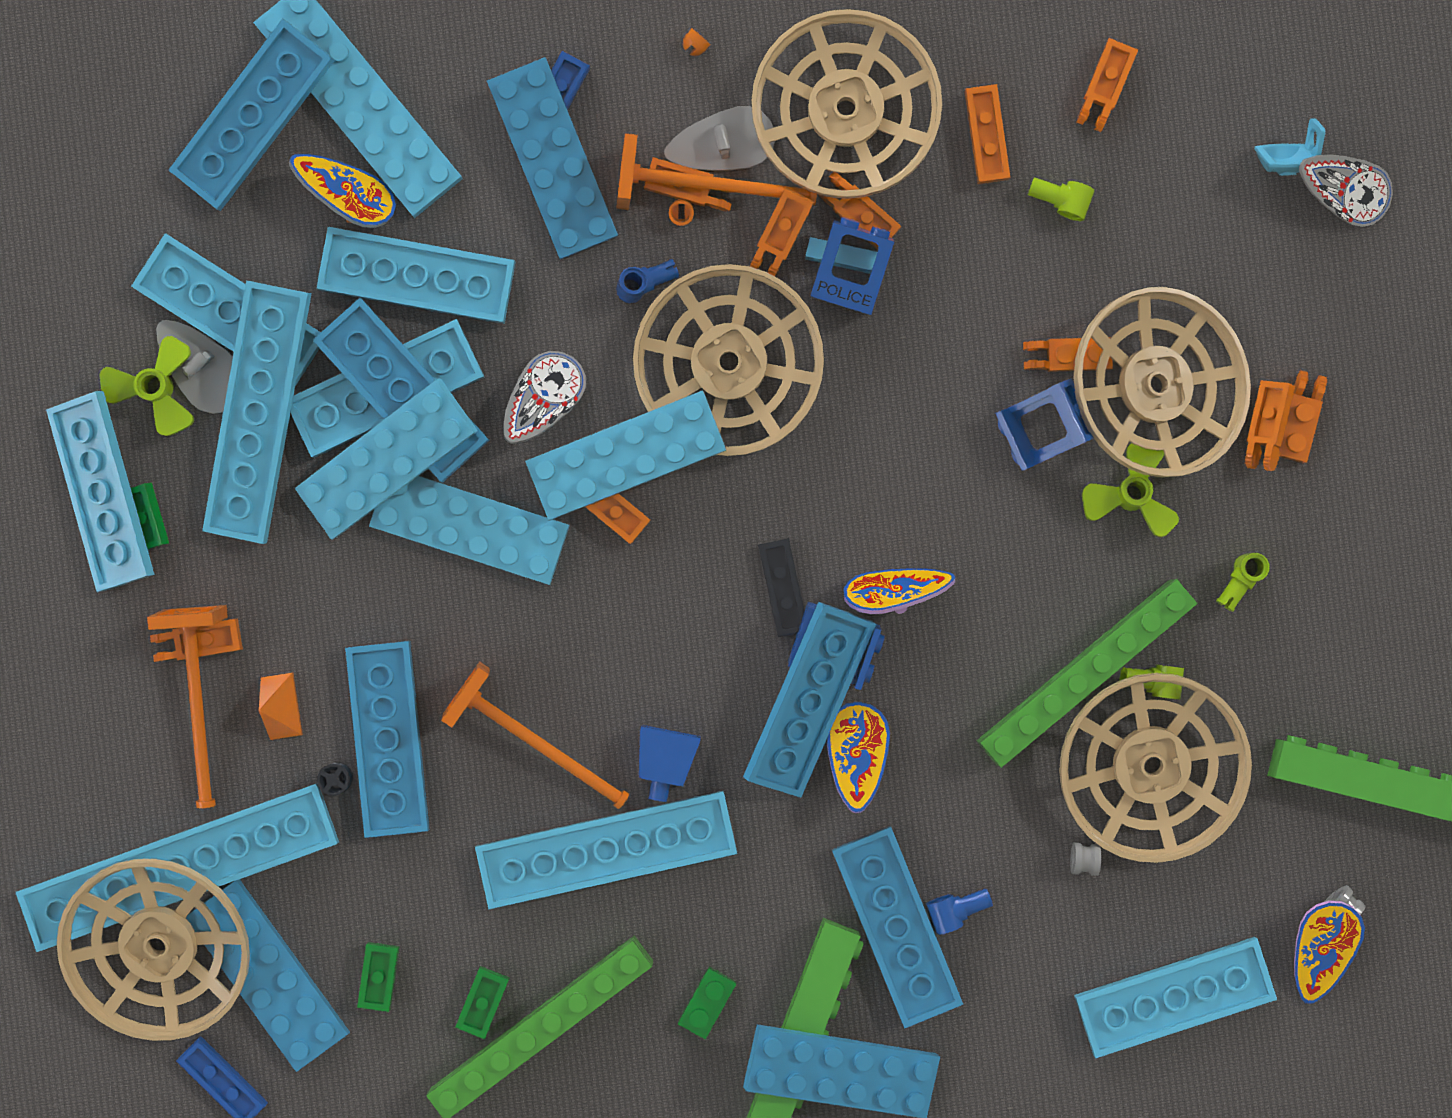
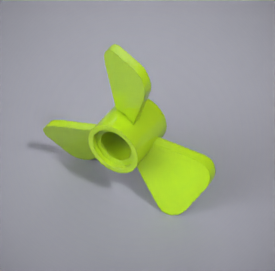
(168, 413)
(1102, 499)

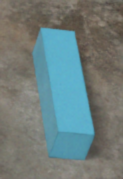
(847, 256)

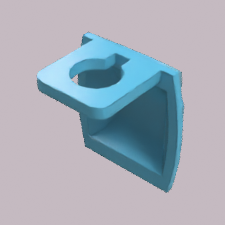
(1287, 157)

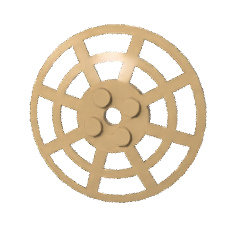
(852, 87)
(734, 339)
(1175, 378)
(1169, 778)
(146, 961)

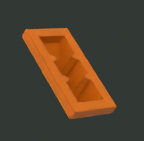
(279, 706)

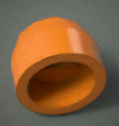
(697, 41)
(674, 212)

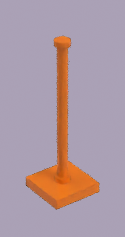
(632, 173)
(188, 621)
(470, 697)

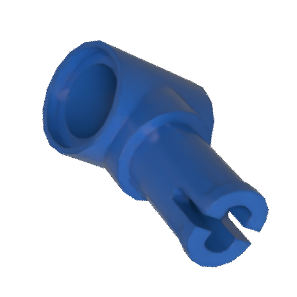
(646, 280)
(950, 911)

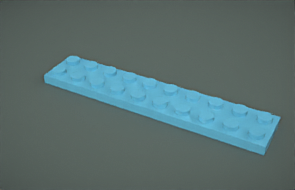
(218, 850)

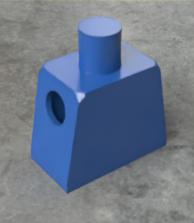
(665, 759)

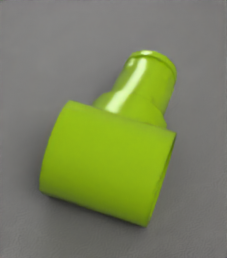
(1069, 199)
(1242, 581)
(1158, 689)

